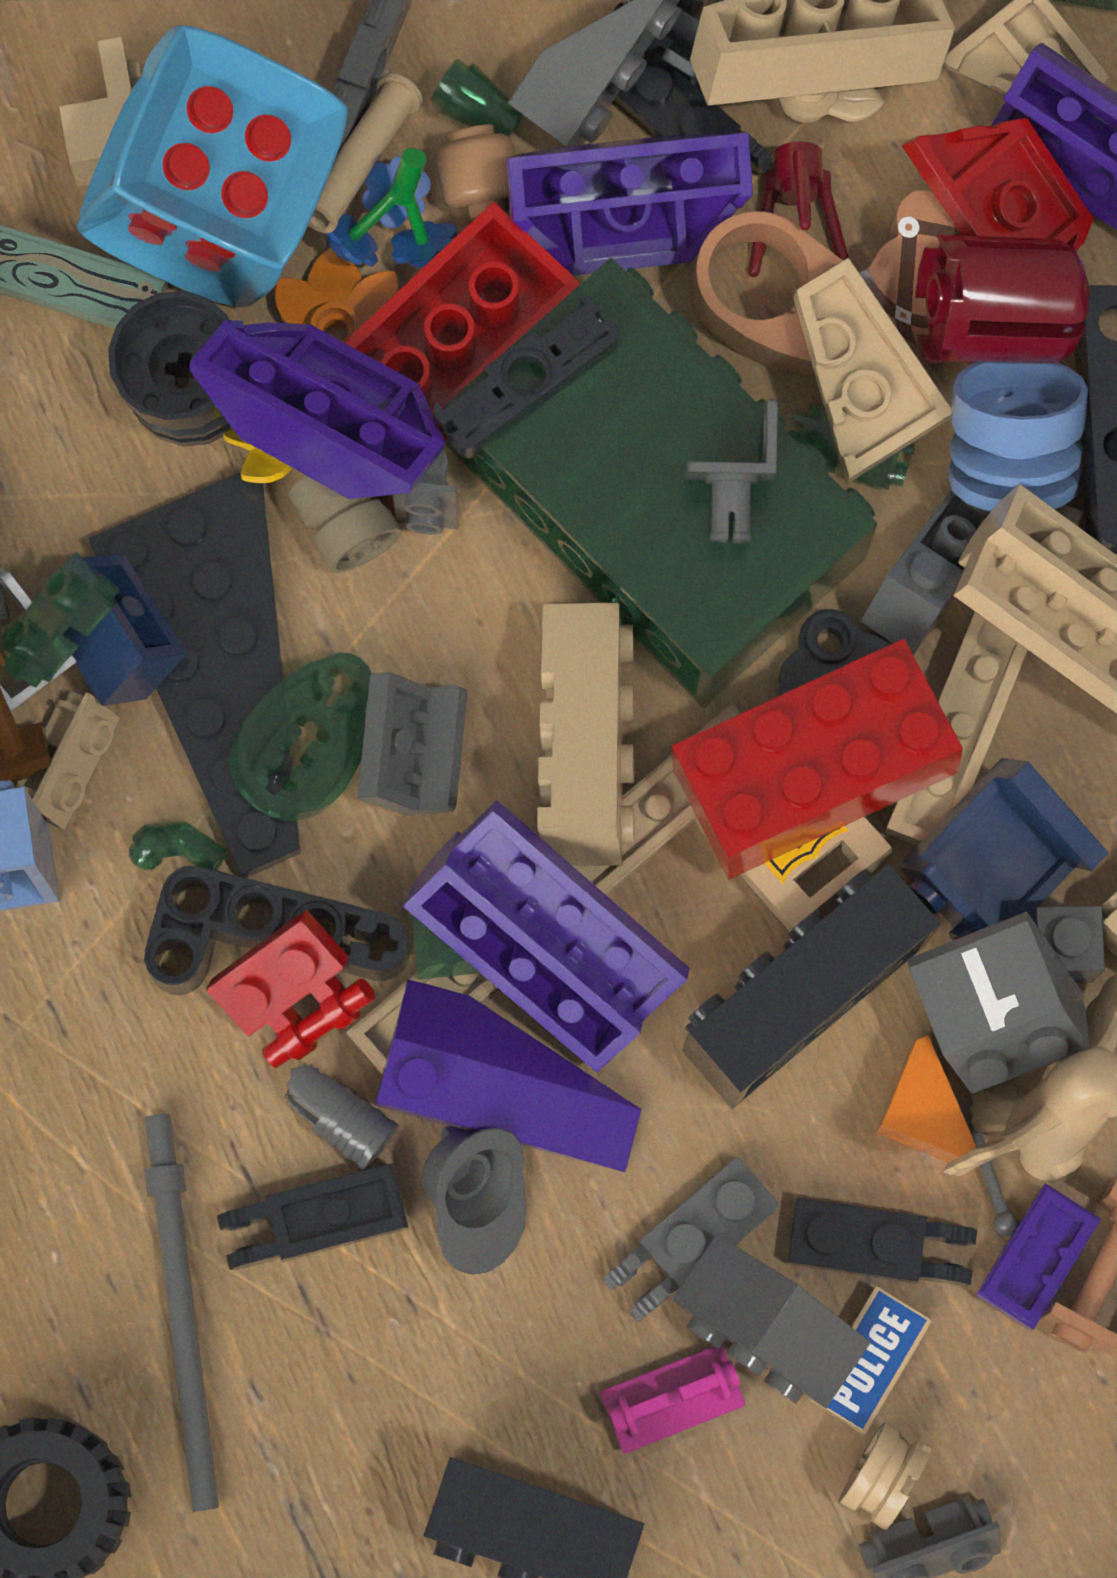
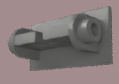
(430, 503)
(960, 1541)

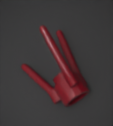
(799, 180)

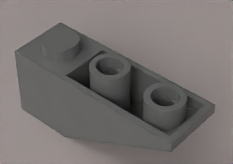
(583, 73)
(925, 575)

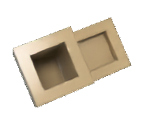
(90, 122)

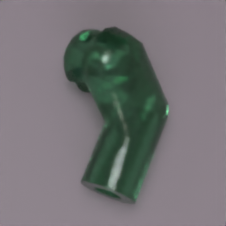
(174, 839)

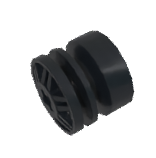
(156, 348)

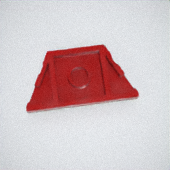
(1001, 183)

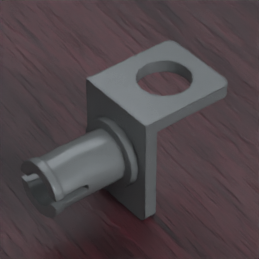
(733, 483)

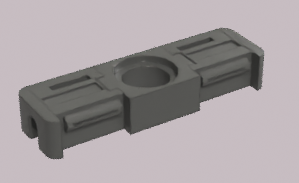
(368, 57)

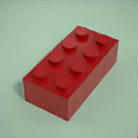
(465, 307)
(816, 758)

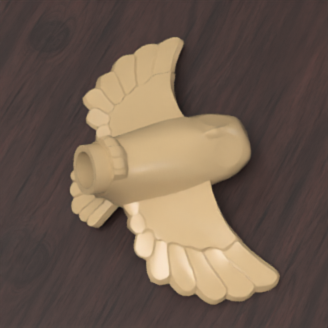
(1061, 1112)

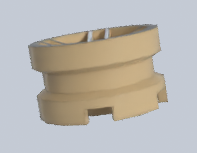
(885, 1475)

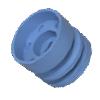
(1017, 429)

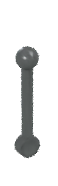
(1004, 1221)

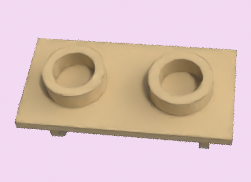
(80, 734)

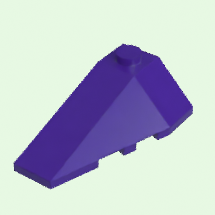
(481, 1072)

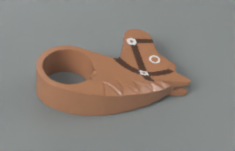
(890, 277)

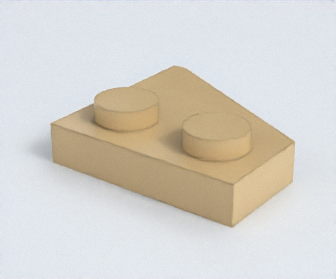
(1003, 43)

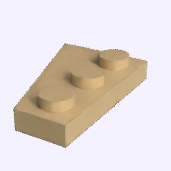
(864, 371)

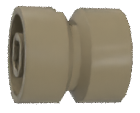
(349, 529)

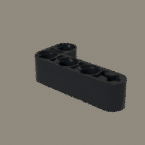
(221, 918)

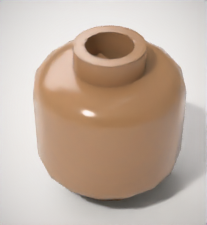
(474, 168)

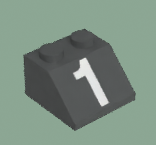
(1000, 1002)

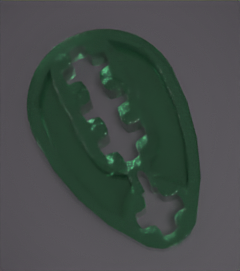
(276, 725)

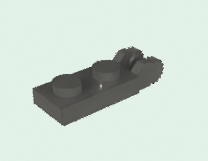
(725, 1206)

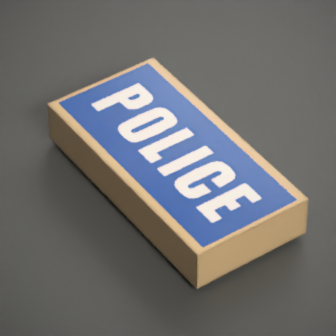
(894, 1336)

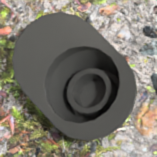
(477, 1196)

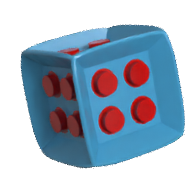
(213, 167)

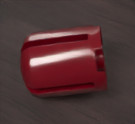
(1002, 300)

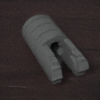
(340, 1115)

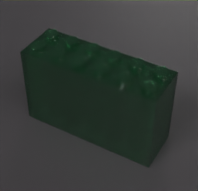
(610, 499)

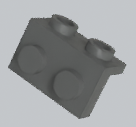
(412, 745)

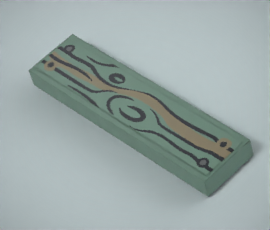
(71, 278)

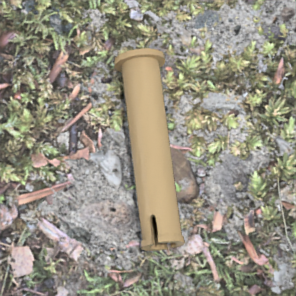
(364, 147)

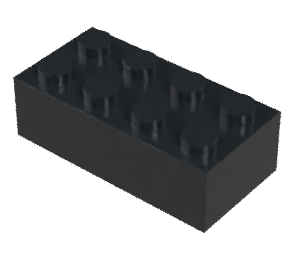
(809, 986)

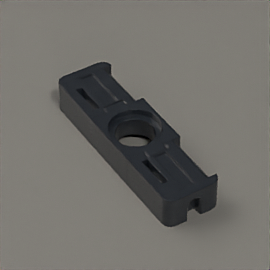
(497, 406)

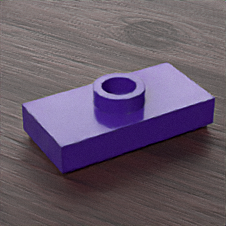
(1038, 1257)

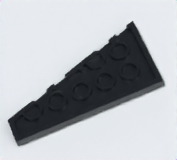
(215, 587)

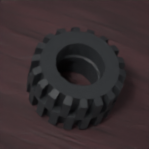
(102, 1499)

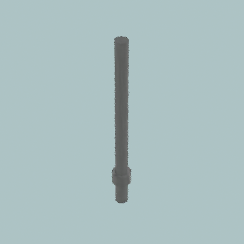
(165, 1183)

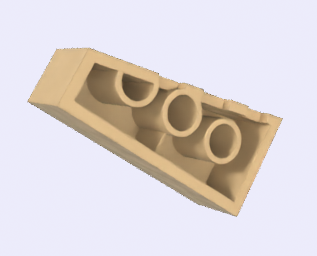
(816, 46)
(583, 733)

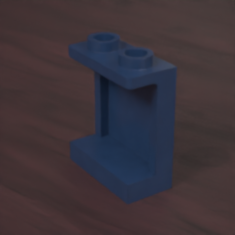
(1000, 850)

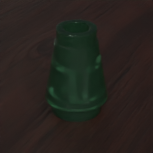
(475, 99)

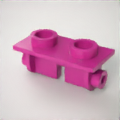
(672, 1398)

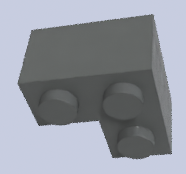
(769, 1324)

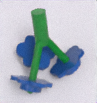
(392, 196)

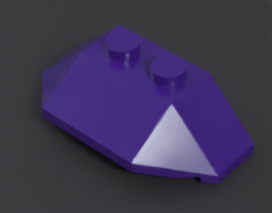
(629, 198)
(320, 406)

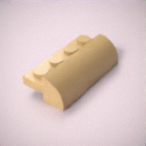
(1046, 589)

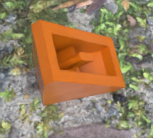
(924, 1108)

